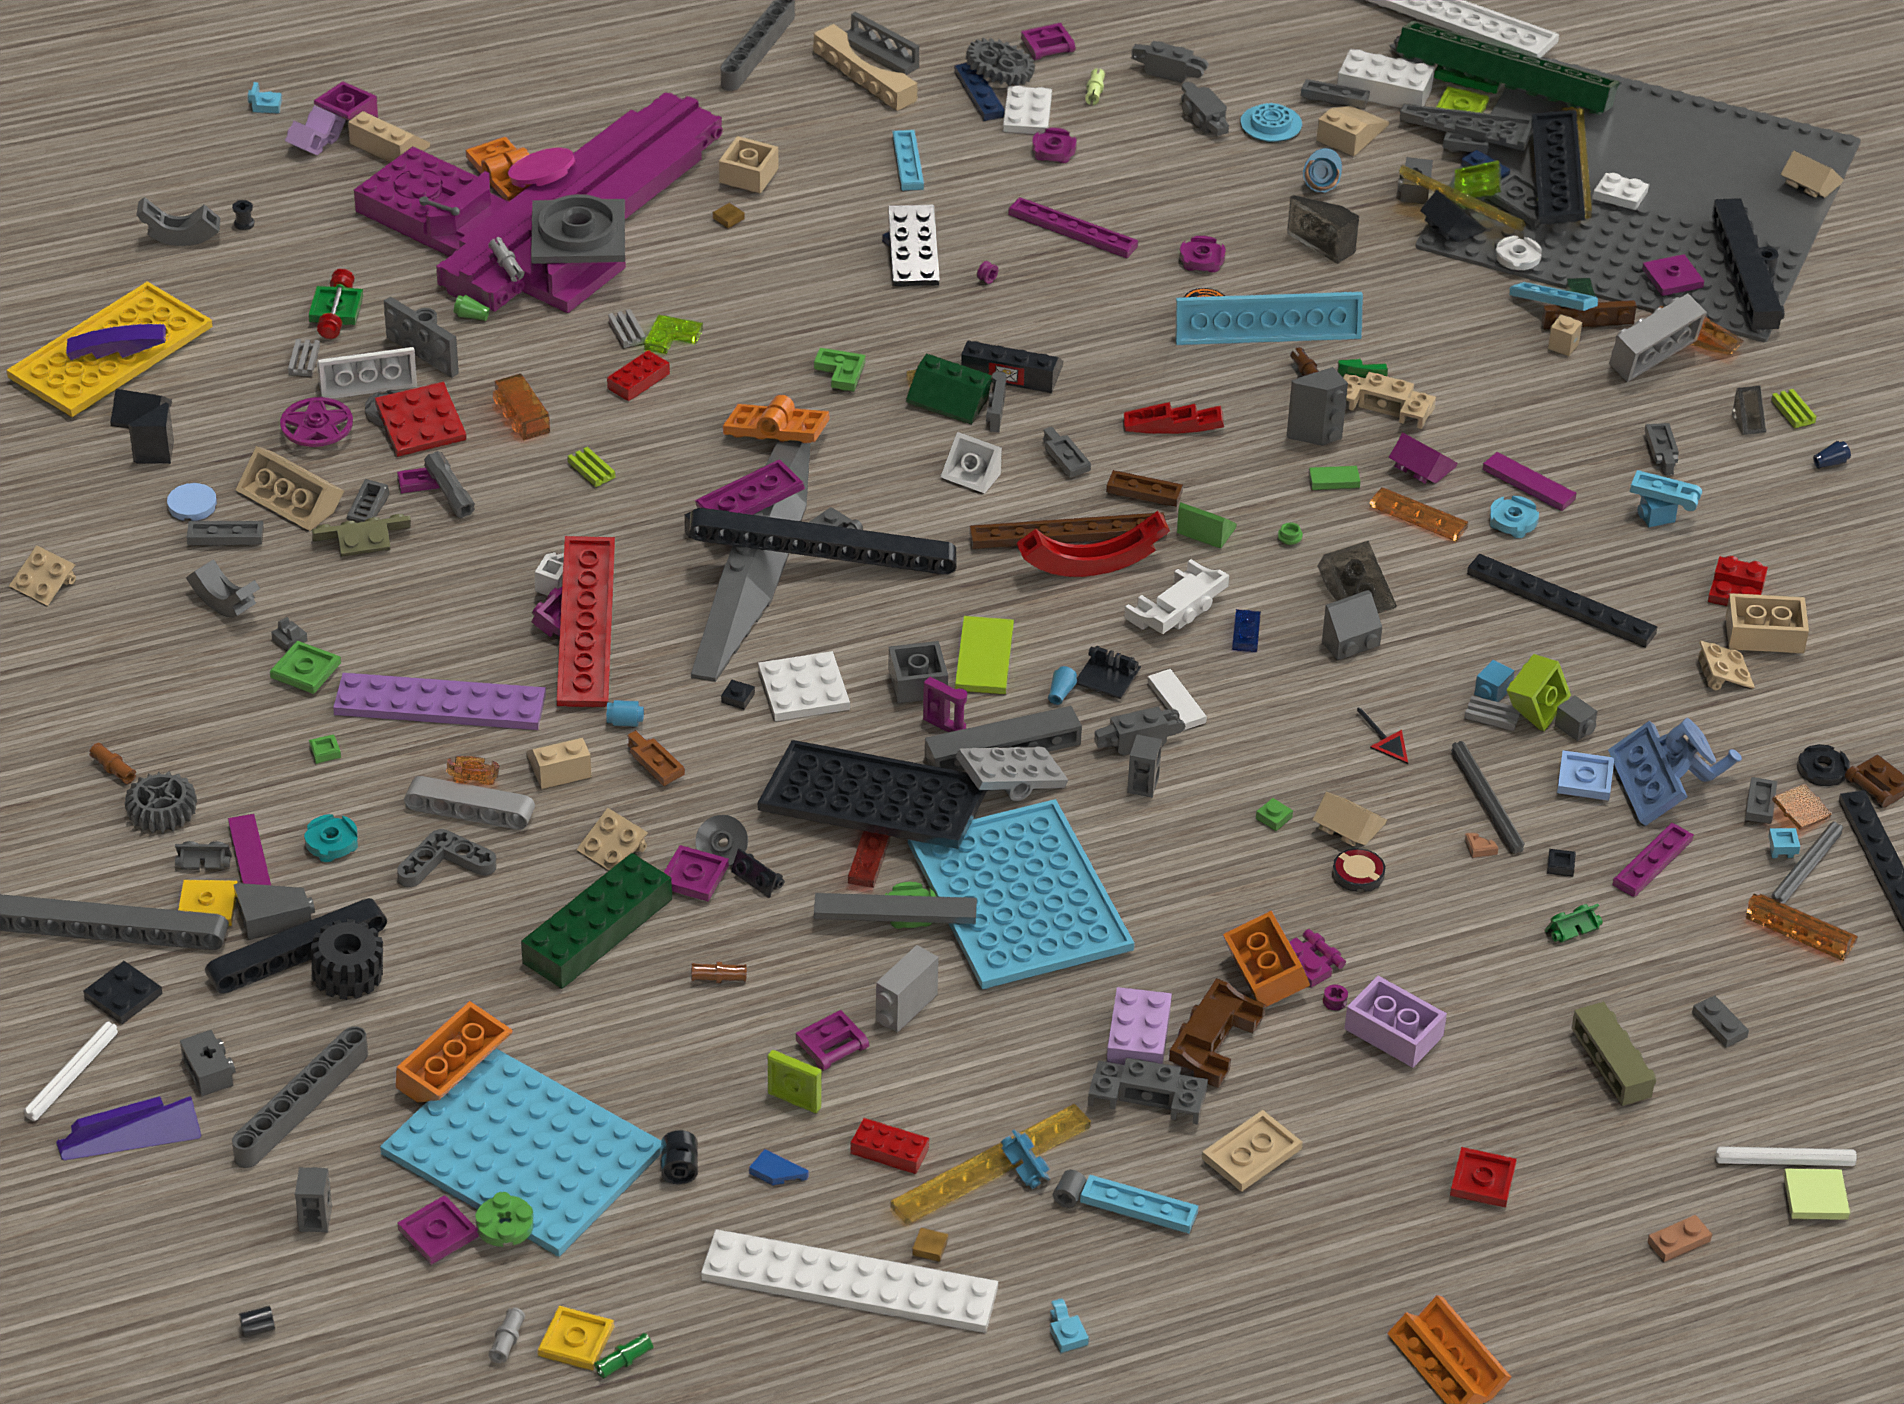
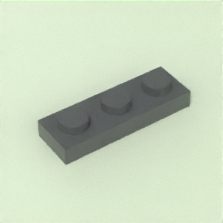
(1334, 93)
(225, 533)

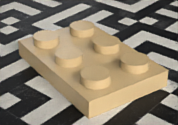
(1252, 1150)

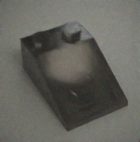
(1323, 227)
(1356, 571)

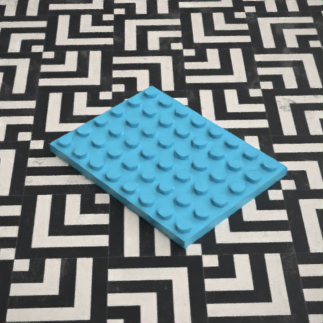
(1033, 894)
(525, 1138)

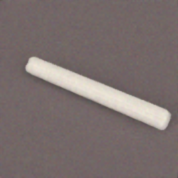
(70, 1071)
(1786, 1156)

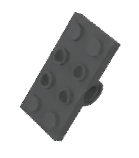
(421, 331)

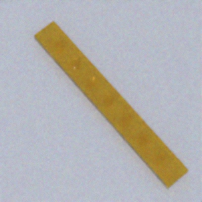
(986, 1166)

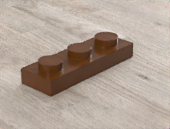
(1144, 488)

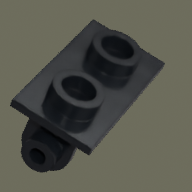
(756, 873)

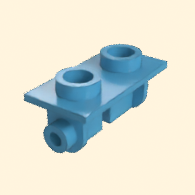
(1033, 1167)

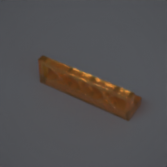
(1800, 926)

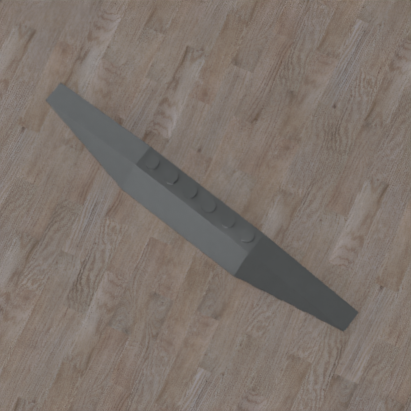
(750, 576)

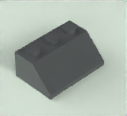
(1317, 407)

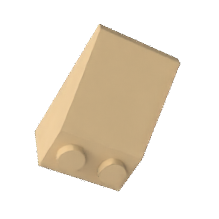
(1349, 129)

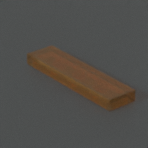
(1419, 514)

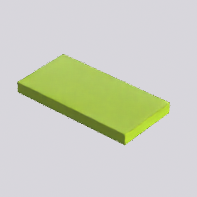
(984, 654)

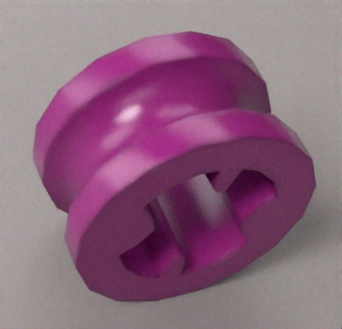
(987, 272)
(1333, 1003)

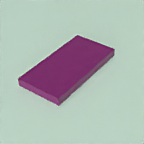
(754, 490)

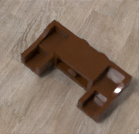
(1208, 1028)

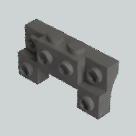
(1148, 1085)

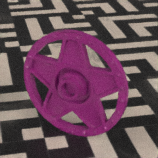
(316, 422)

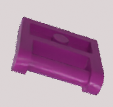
(1047, 36)
(937, 705)
(828, 1033)

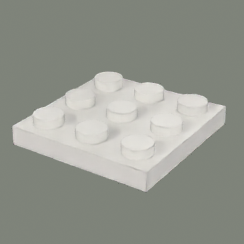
(803, 686)

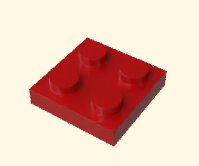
(1483, 1177)

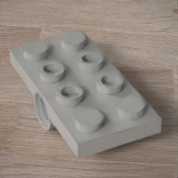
(1012, 769)

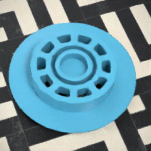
(1271, 122)

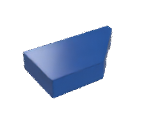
(776, 1169)

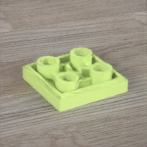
(1816, 1194)

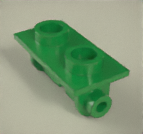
(1582, 917)

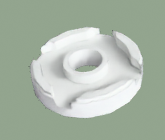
(1527, 258)

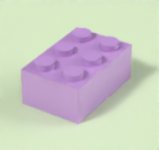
(1395, 1021)
(1139, 1026)

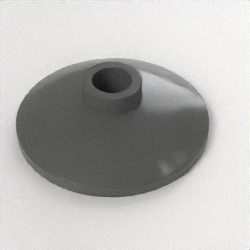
(720, 828)

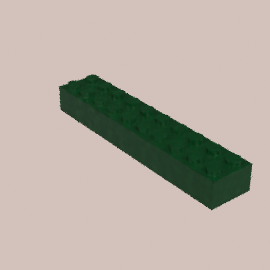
(1507, 67)

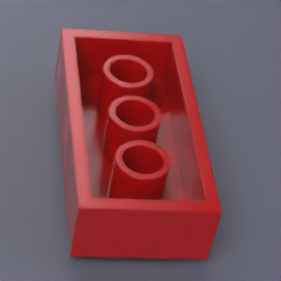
(638, 375)
(889, 1145)

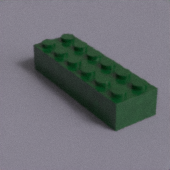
(596, 920)

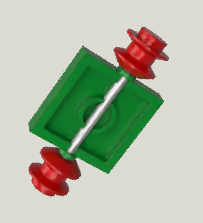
(336, 304)

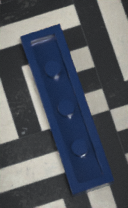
(979, 92)

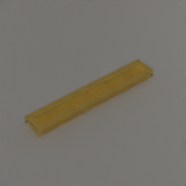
(1462, 198)

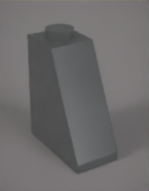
(271, 908)

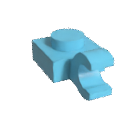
(1066, 1331)

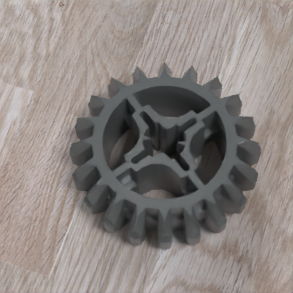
(160, 802)

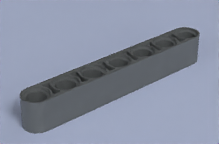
(756, 43)
(300, 1097)

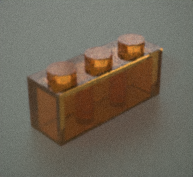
(521, 407)

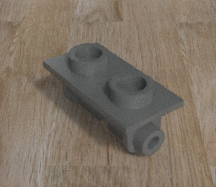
(215, 854)

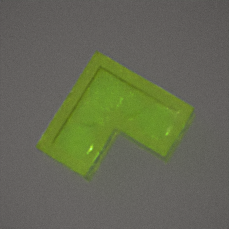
(668, 329)

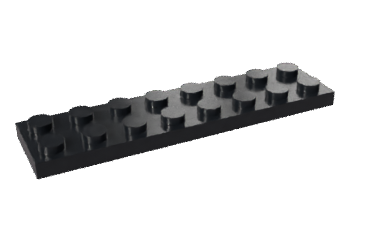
(1558, 167)

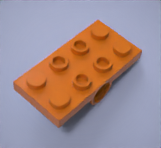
(496, 159)
(776, 421)

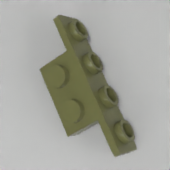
(362, 536)

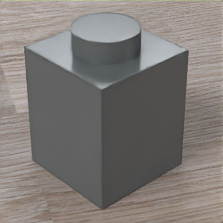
(1576, 718)

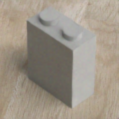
(906, 988)

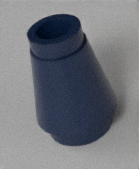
(1832, 455)

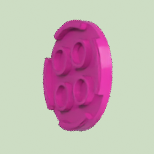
(542, 167)

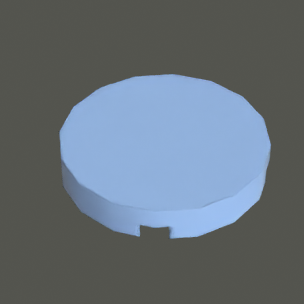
(191, 501)

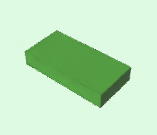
(1334, 477)

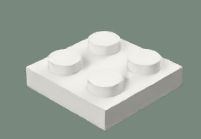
(1620, 191)

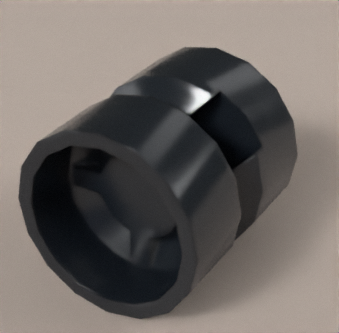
(679, 1157)

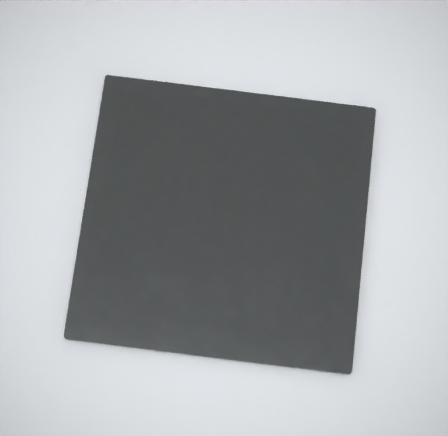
(1689, 157)

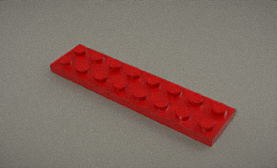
(586, 621)

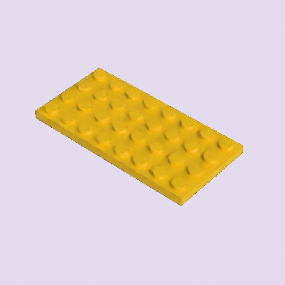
(85, 380)

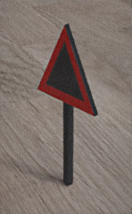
(1391, 745)

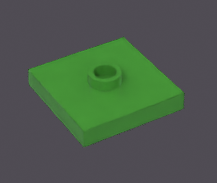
(305, 667)

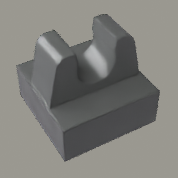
(288, 634)

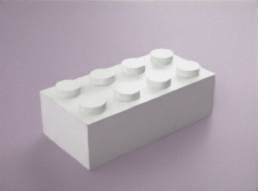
(1387, 79)

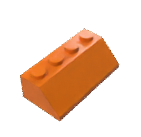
(450, 1054)

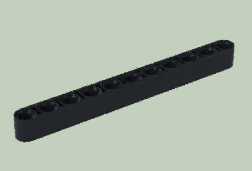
(823, 541)

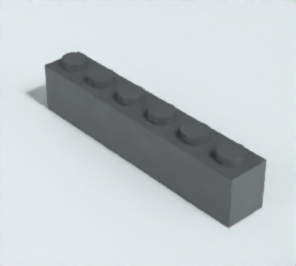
(1046, 729)

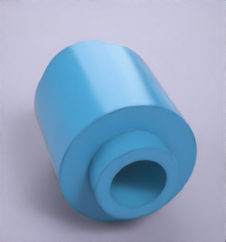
(624, 713)

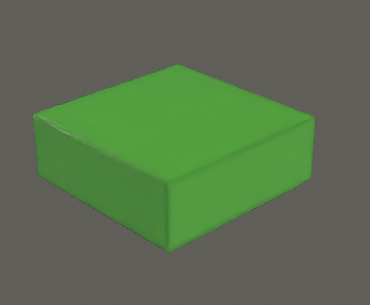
(325, 748)

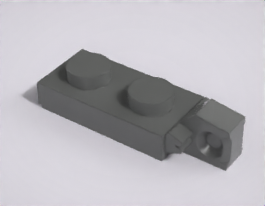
(1662, 446)
(1065, 453)

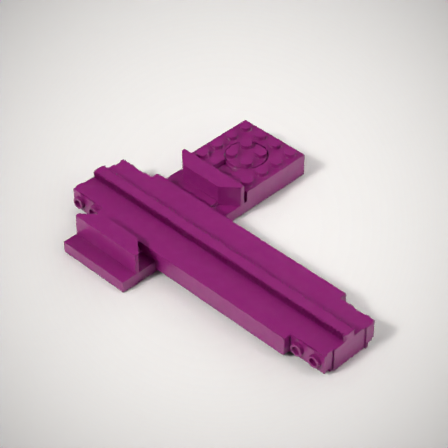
(624, 161)

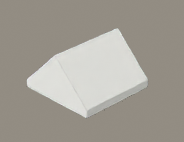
(973, 463)

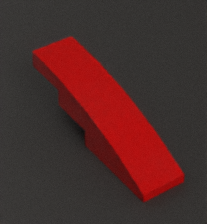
(1165, 420)

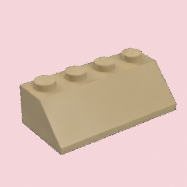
(288, 489)

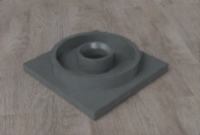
(578, 230)

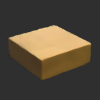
(728, 215)
(930, 1244)

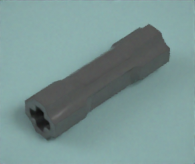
(441, 472)

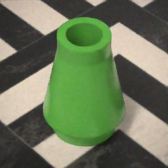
(470, 308)

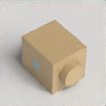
(1565, 335)

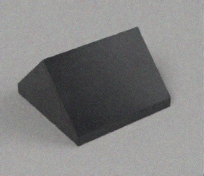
(133, 405)
(152, 437)

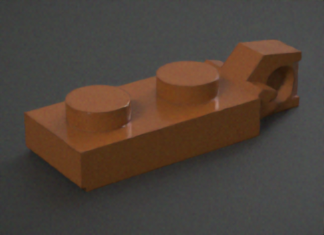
(655, 758)

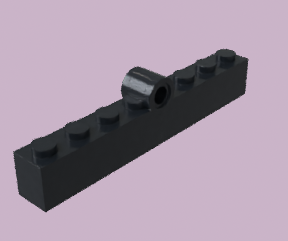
(1749, 264)

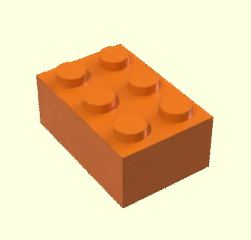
(1266, 959)

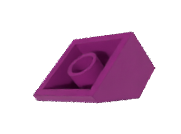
(347, 101)
(1421, 459)

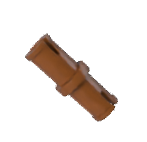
(112, 763)
(718, 972)

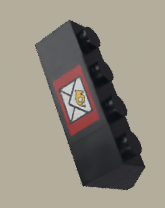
(1021, 367)

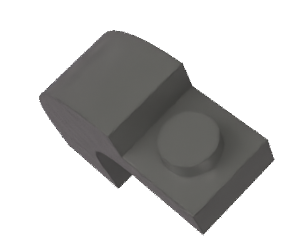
(178, 230)
(219, 592)

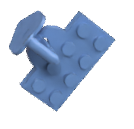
(1654, 764)

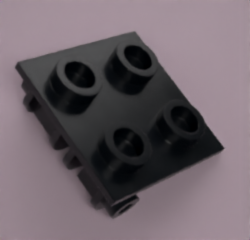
(1108, 673)

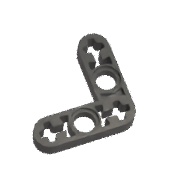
(478, 860)

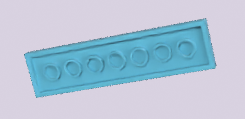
(1268, 318)

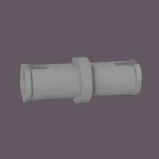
(506, 259)
(506, 1335)

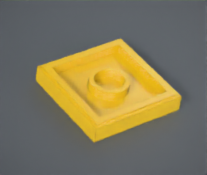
(575, 1338)

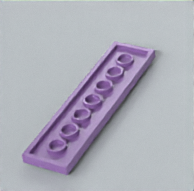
(440, 701)

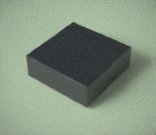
(1561, 862)

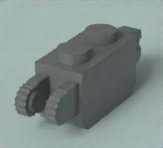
(1169, 61)
(1204, 109)
(1146, 722)

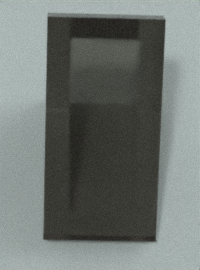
(1749, 410)

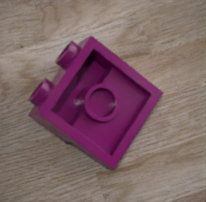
(548, 615)

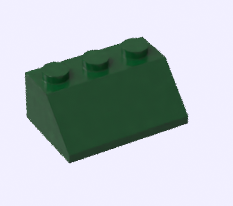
(949, 389)

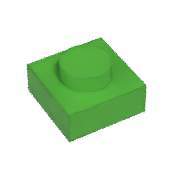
(1274, 814)

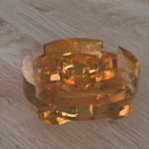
(473, 769)

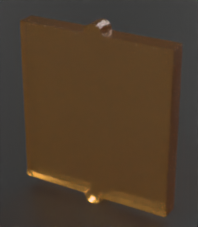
(1802, 806)

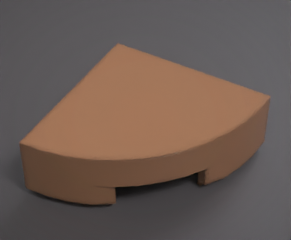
(1479, 846)

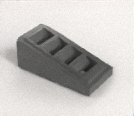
(368, 488)

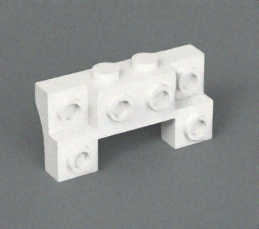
(1180, 602)

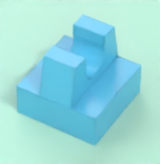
(1783, 842)

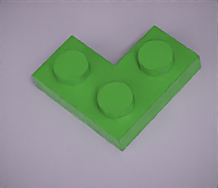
(845, 365)

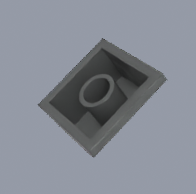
(1351, 625)

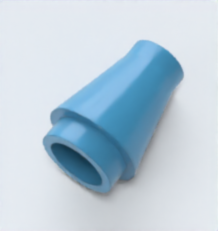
(1062, 683)

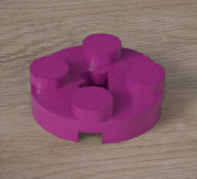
(1045, 150)
(1193, 259)

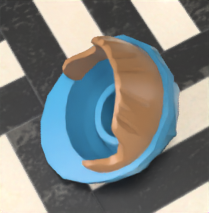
(1322, 170)

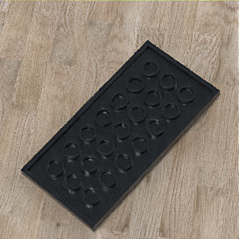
(872, 794)

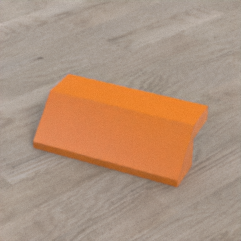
(1449, 1354)

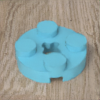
(1502, 516)

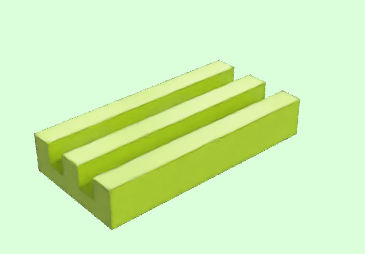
(1797, 407)
(594, 464)

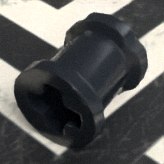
(243, 215)

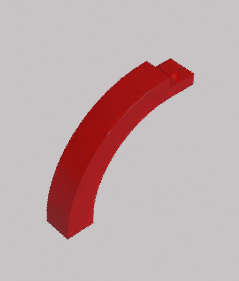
(1094, 558)

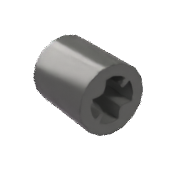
(1069, 1188)

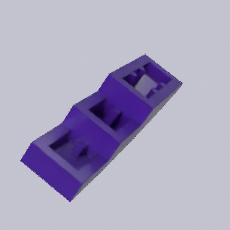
(124, 339)

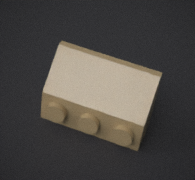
(381, 137)

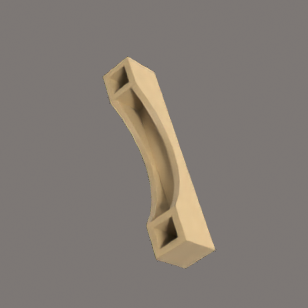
(891, 87)

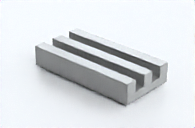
(634, 324)
(295, 355)
(1492, 713)

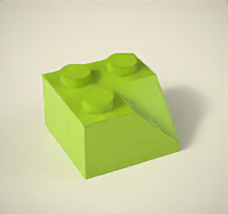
(1539, 690)

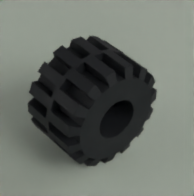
(347, 959)

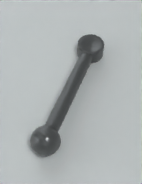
(424, 201)

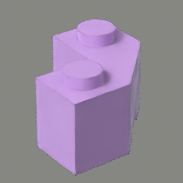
(319, 130)

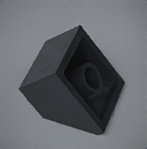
(1450, 218)

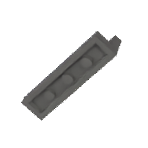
(882, 50)

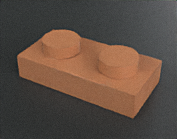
(1679, 1238)

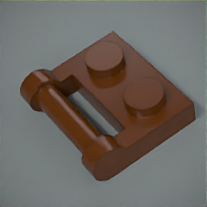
(1878, 779)

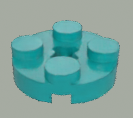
(330, 848)

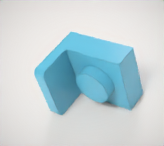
(264, 101)

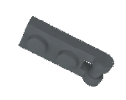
(996, 401)

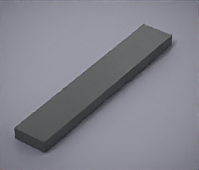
(895, 908)

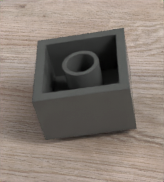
(912, 665)

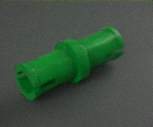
(623, 1355)

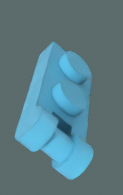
(1666, 489)

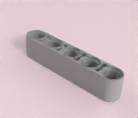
(469, 802)

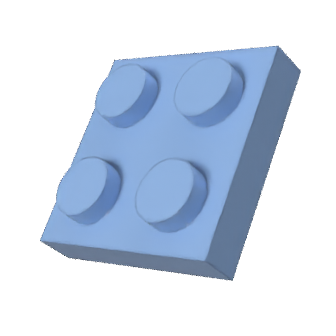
(1585, 775)

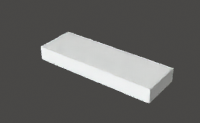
(1176, 697)

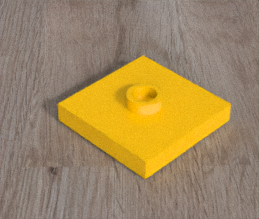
(209, 897)

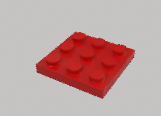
(420, 419)

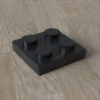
(122, 992)

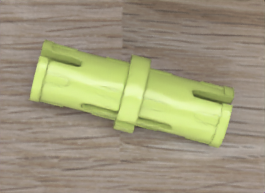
(1095, 86)

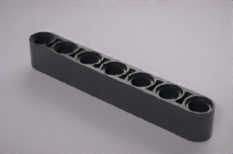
(285, 948)

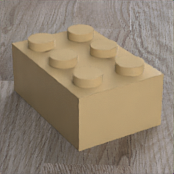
(1767, 623)

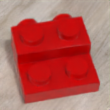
(1736, 578)

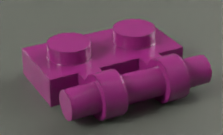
(1315, 967)

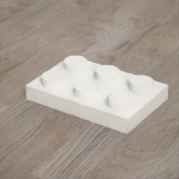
(1027, 110)

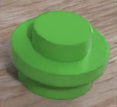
(1290, 533)

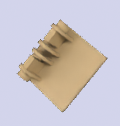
(43, 575)
(1722, 665)
(612, 840)

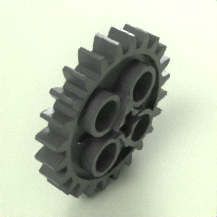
(1000, 61)

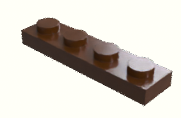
(1602, 315)

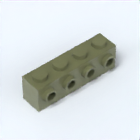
(1613, 1053)

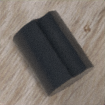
(257, 1321)

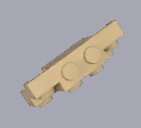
(1389, 397)

